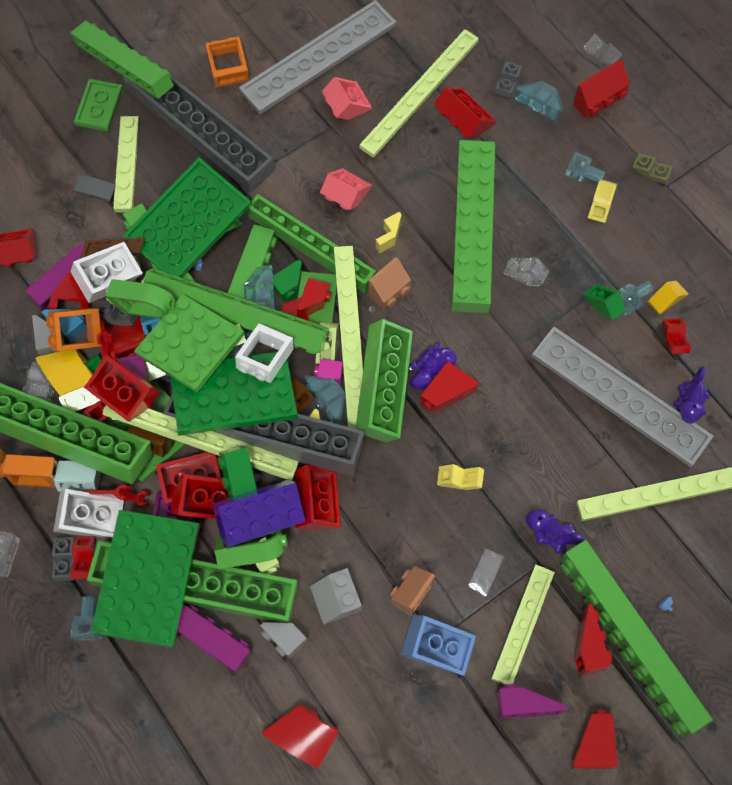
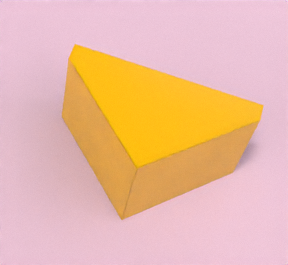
(667, 296)

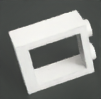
(268, 337)

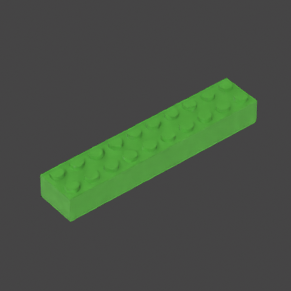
(473, 227)
(72, 435)
(224, 589)
(635, 641)

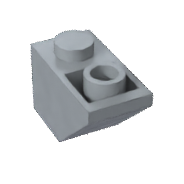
(285, 636)

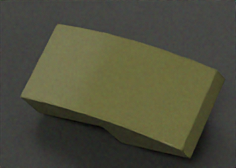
(651, 169)

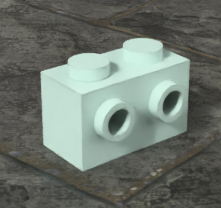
(76, 476)

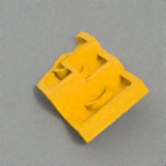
(65, 370)

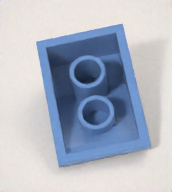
(438, 644)

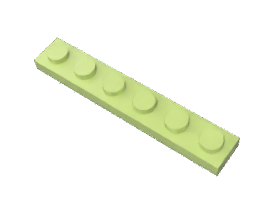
(126, 163)
(523, 625)

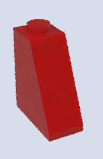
(447, 388)
(597, 743)

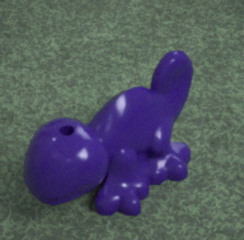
(429, 364)
(692, 398)
(551, 532)

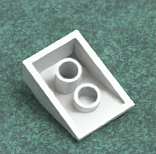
(97, 270)
(86, 514)

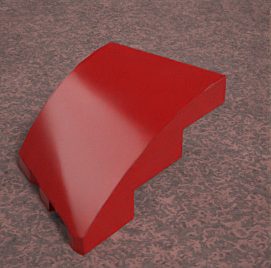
(302, 735)

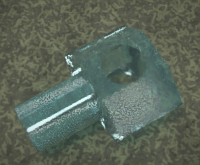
(585, 169)
(634, 295)
(86, 617)

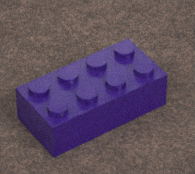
(258, 512)

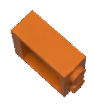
(229, 75)
(92, 325)
(30, 470)

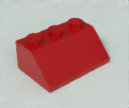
(602, 90)
(464, 112)
(17, 247)
(121, 388)
(199, 465)
(196, 495)
(318, 498)

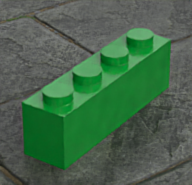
(237, 471)

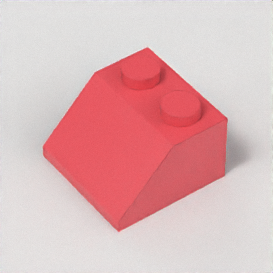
(346, 98)
(345, 188)

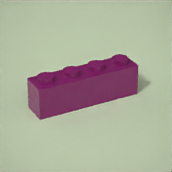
(43, 288)
(213, 640)

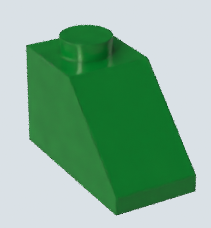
(287, 281)
(605, 301)

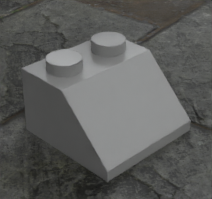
(336, 596)

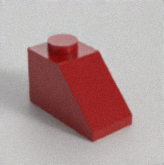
(313, 297)

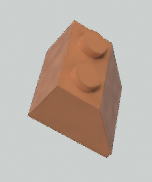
(389, 284)
(412, 590)

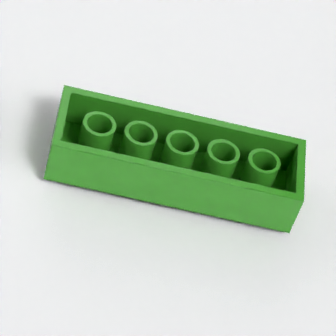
(384, 381)

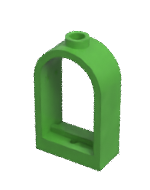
(140, 298)
(251, 550)

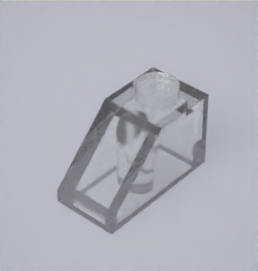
(8, 547)

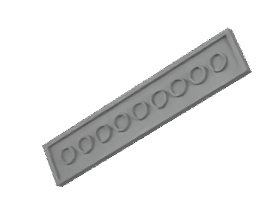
(317, 57)
(622, 396)

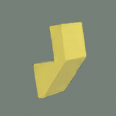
(602, 200)
(392, 227)
(459, 478)

